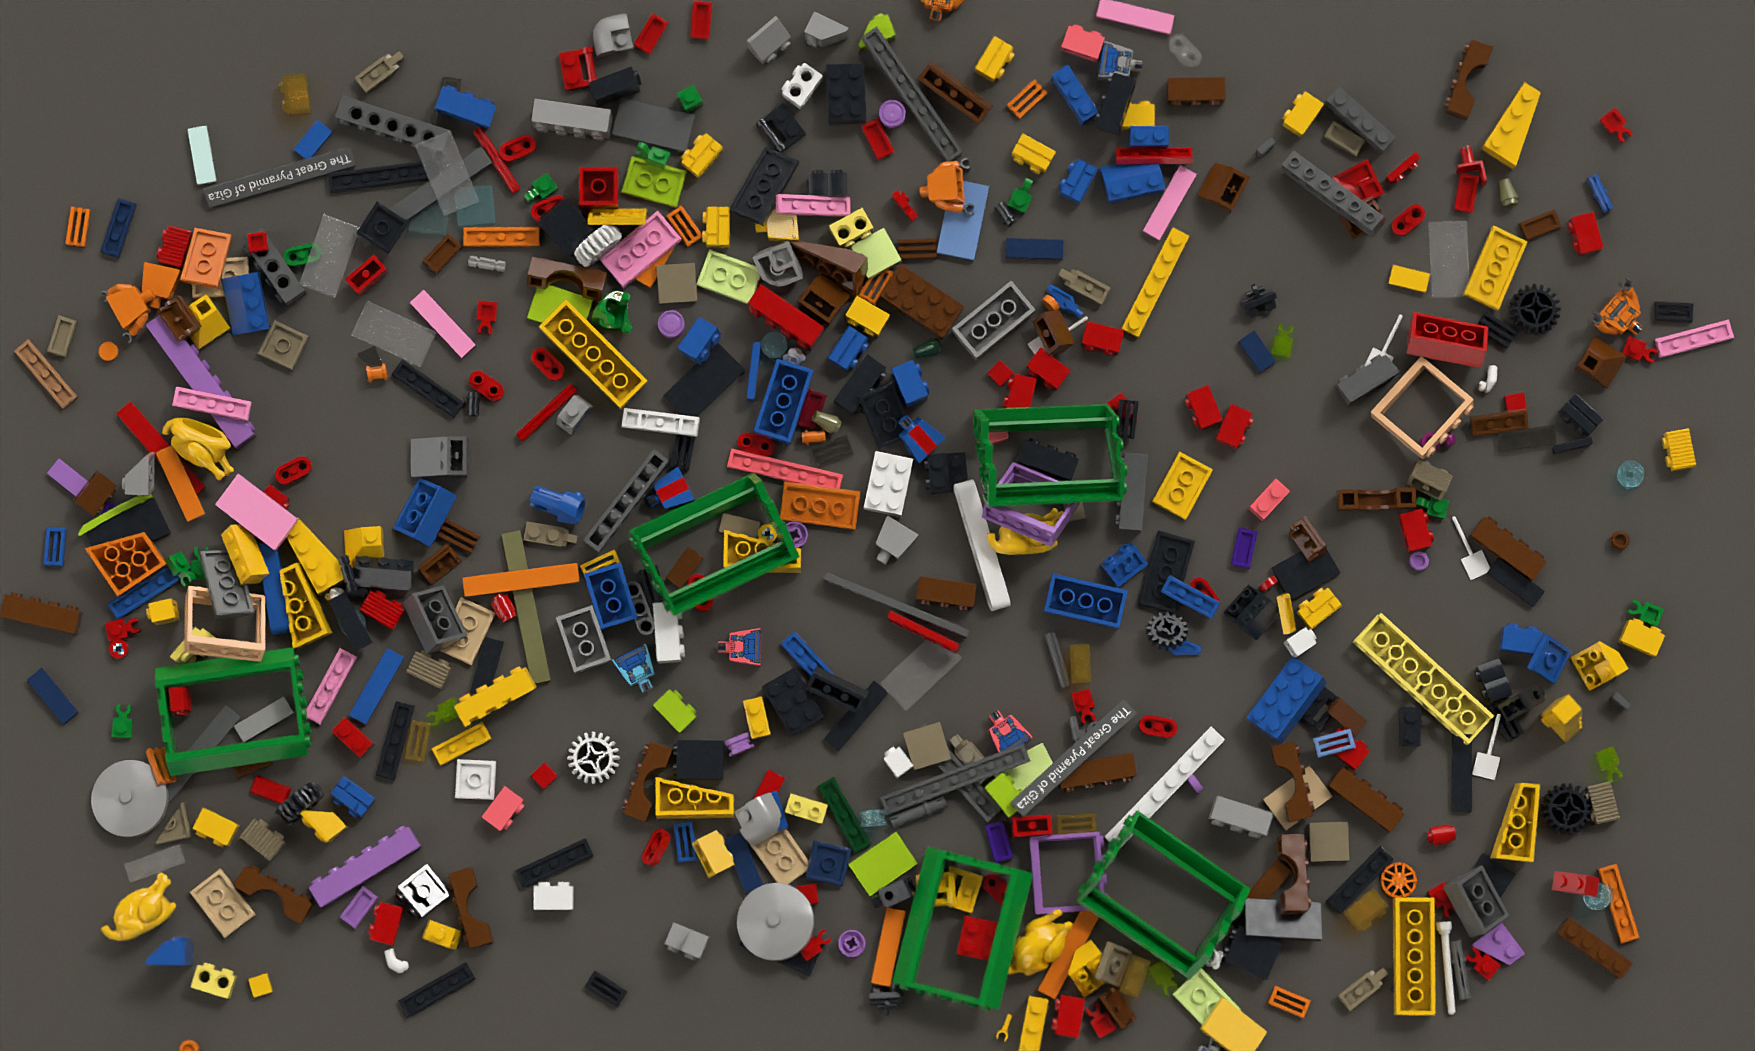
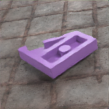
(1499, 944)

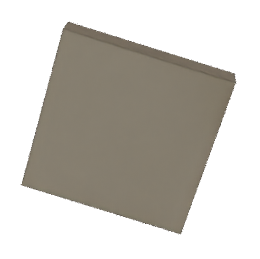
(676, 283)
(283, 345)
(927, 746)
(1329, 841)
(1113, 964)

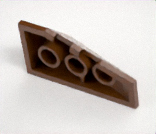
(839, 264)

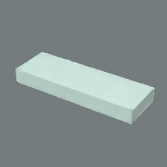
(202, 155)

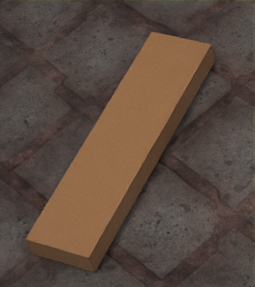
(46, 374)

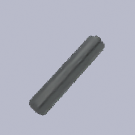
(1058, 660)

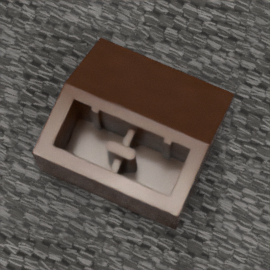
(1223, 186)
(824, 299)

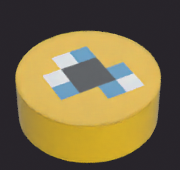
(767, 533)

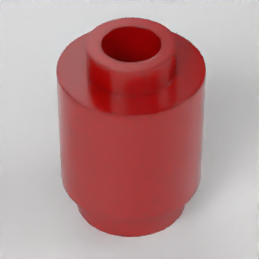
(503, 607)
(1441, 835)

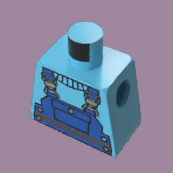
(636, 667)

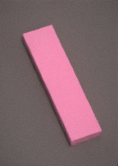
(1135, 16)
(1169, 202)
(812, 205)
(442, 324)
(1694, 338)
(212, 403)
(330, 686)

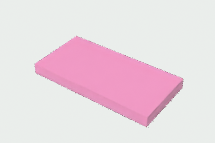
(640, 249)
(257, 512)

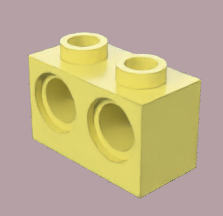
(848, 224)
(806, 808)
(212, 985)

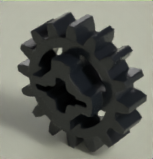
(1165, 631)

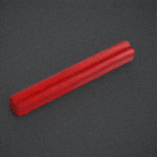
(496, 160)
(546, 412)

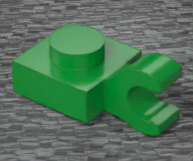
(654, 157)
(542, 187)
(1020, 198)
(1433, 506)
(179, 566)

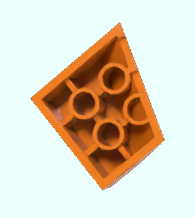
(126, 561)

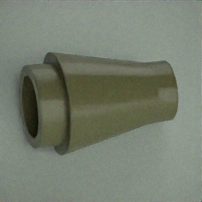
(1508, 196)
(828, 422)

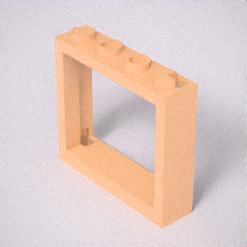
(1441, 435)
(223, 647)

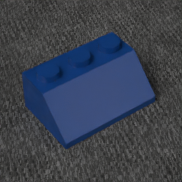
(1131, 181)
(246, 303)
(425, 512)
(610, 596)
(174, 952)

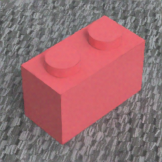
(1082, 43)
(1269, 499)
(503, 809)

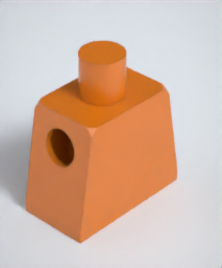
(161, 281)

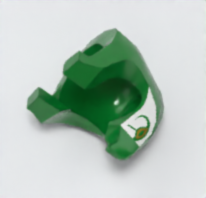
(613, 312)

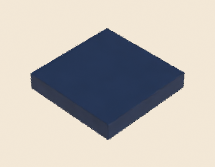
(828, 863)

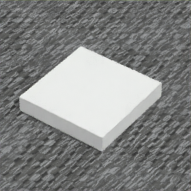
(475, 779)

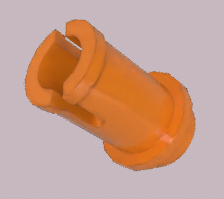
(813, 436)

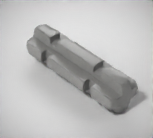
(486, 263)

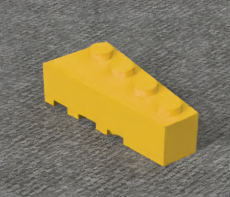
(1511, 130)
(741, 546)
(315, 558)
(303, 608)
(494, 696)
(1563, 717)
(689, 801)
(1519, 825)

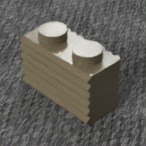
(1429, 479)
(428, 669)
(1603, 803)
(263, 839)

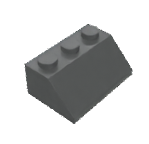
(1366, 378)
(434, 619)
(1476, 901)

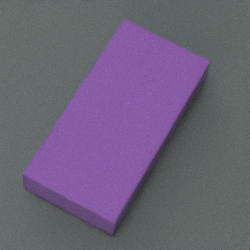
(67, 477)
(359, 907)

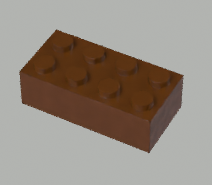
(921, 302)

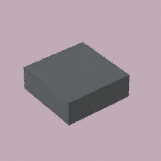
(1264, 148)
(1620, 701)

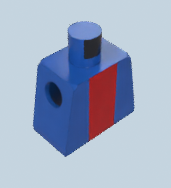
(919, 437)
(671, 491)

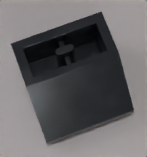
(1252, 612)

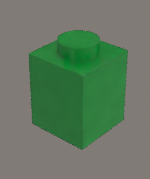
(690, 99)

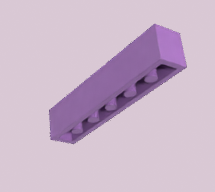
(365, 866)

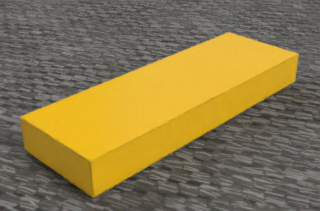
(461, 743)

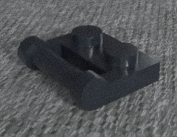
(786, 125)
(1315, 707)

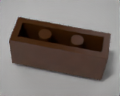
(1196, 91)
(946, 593)

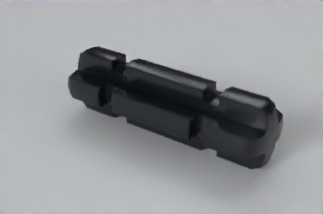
(348, 573)

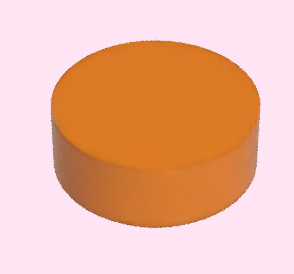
(1050, 303)
(108, 351)
(189, 1045)

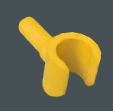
(1005, 1027)

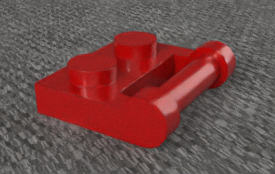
(572, 69)

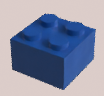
(909, 383)

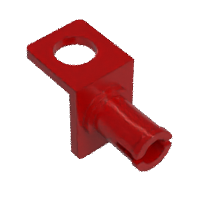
(1470, 165)

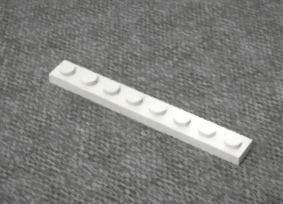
(1172, 779)

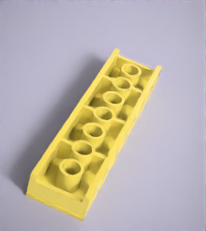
(1422, 678)

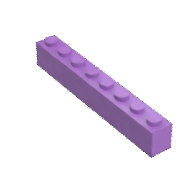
(199, 378)

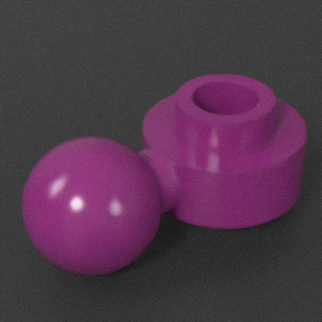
(1448, 442)

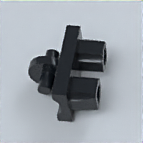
(1266, 298)
(886, 1000)

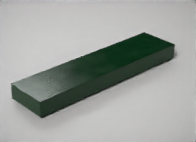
(844, 815)

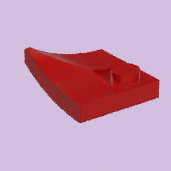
(1360, 181)

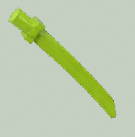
(113, 512)

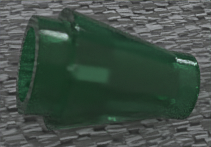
(927, 349)

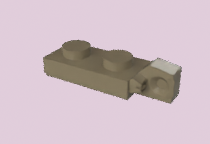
(379, 71)
(1085, 285)
(548, 535)
(966, 752)
(1362, 988)

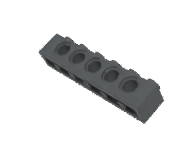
(349, 105)
(1333, 194)
(626, 501)

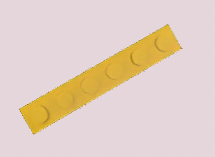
(1155, 282)

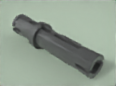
(926, 808)
(1464, 993)

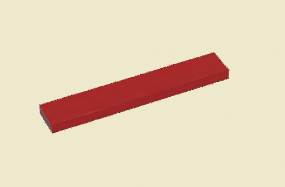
(151, 438)

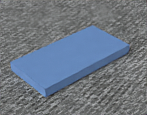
(959, 232)

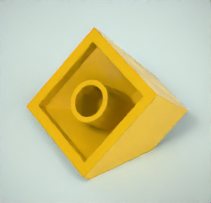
(364, 542)

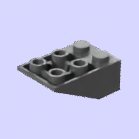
(439, 457)

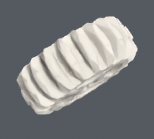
(597, 244)
(588, 741)

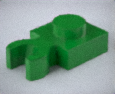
(196, 566)
(1648, 614)
(122, 726)

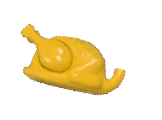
(200, 444)
(1016, 543)
(141, 911)
(1039, 945)

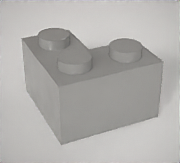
(686, 940)

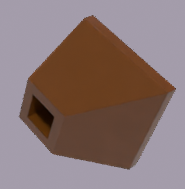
(1600, 362)

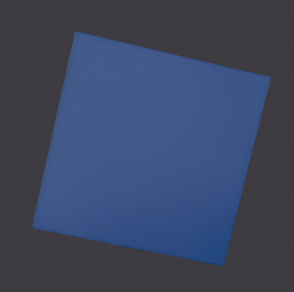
(1549, 659)

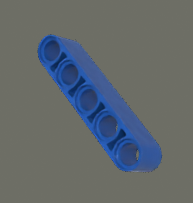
(273, 591)

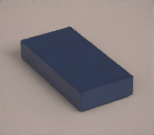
(1257, 351)

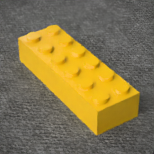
(593, 354)
(1414, 956)

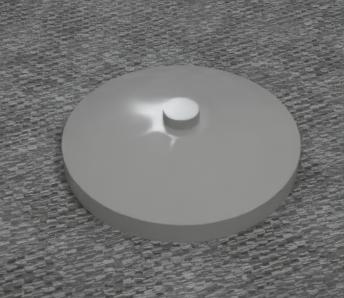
(129, 799)
(775, 921)

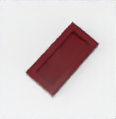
(813, 402)

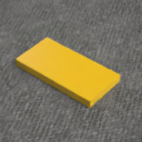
(1495, 268)

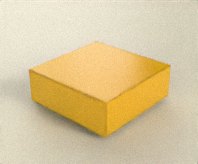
(260, 985)

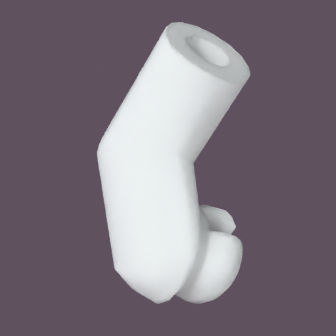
(1491, 380)
(394, 963)

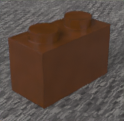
(1053, 332)
(95, 493)

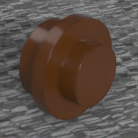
(1619, 540)

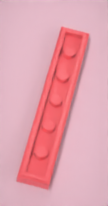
(782, 469)

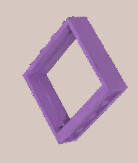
(1021, 523)
(1035, 864)

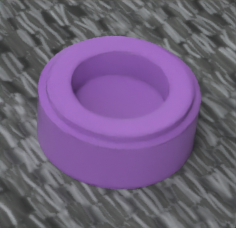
(1418, 560)
(1195, 783)

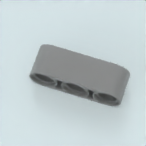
(646, 616)

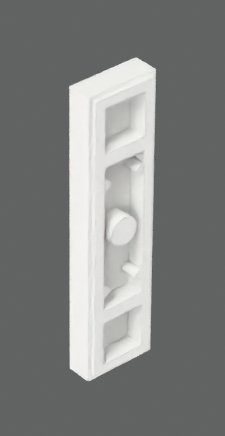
(660, 422)

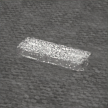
(154, 863)

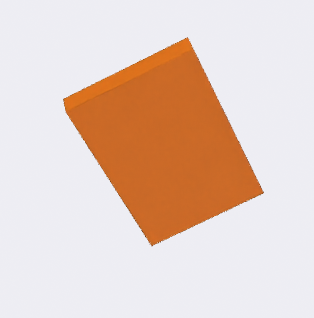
(206, 258)

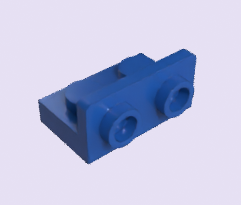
(1124, 564)

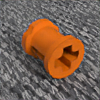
(376, 373)

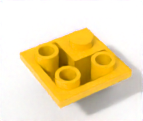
(211, 320)
(1598, 664)
(327, 824)
(1084, 968)

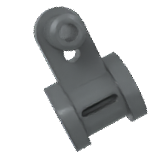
(1076, 733)

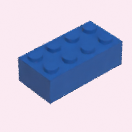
(783, 401)
(1085, 601)
(1286, 700)

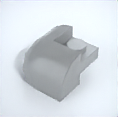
(612, 35)
(778, 265)
(759, 819)

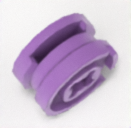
(892, 114)
(671, 324)
(798, 533)
(739, 744)
(852, 943)

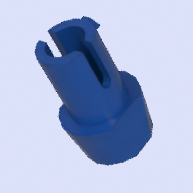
(566, 506)

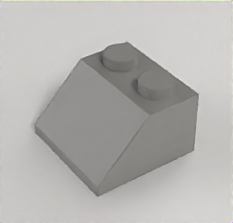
(824, 31)
(769, 41)
(141, 477)

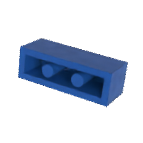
(1074, 95)
(465, 107)

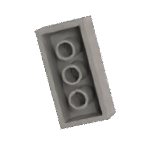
(572, 119)
(993, 320)

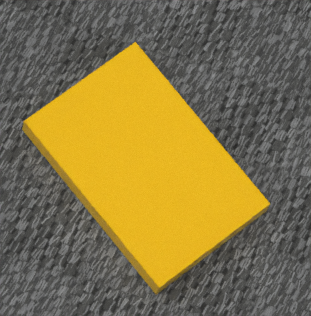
(617, 216)
(1182, 486)
(1232, 1028)

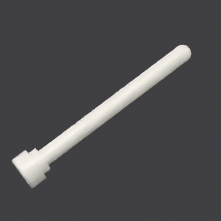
(1444, 930)

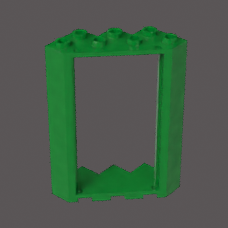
(1049, 418)
(699, 512)
(239, 753)
(1188, 860)
(1004, 938)

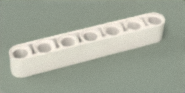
(984, 555)

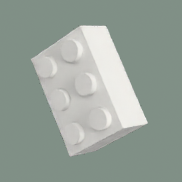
(888, 484)
(668, 635)

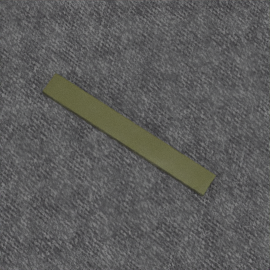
(526, 610)

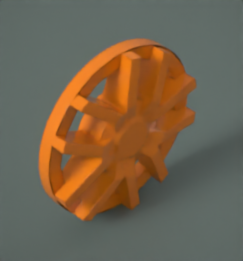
(1398, 880)

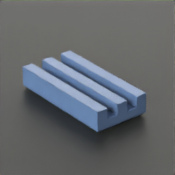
(1318, 747)

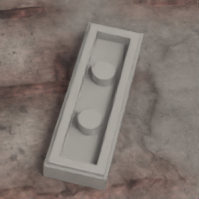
(263, 719)

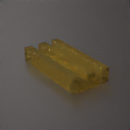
(410, 740)
(1060, 825)

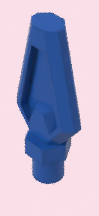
(1064, 300)
(1187, 648)

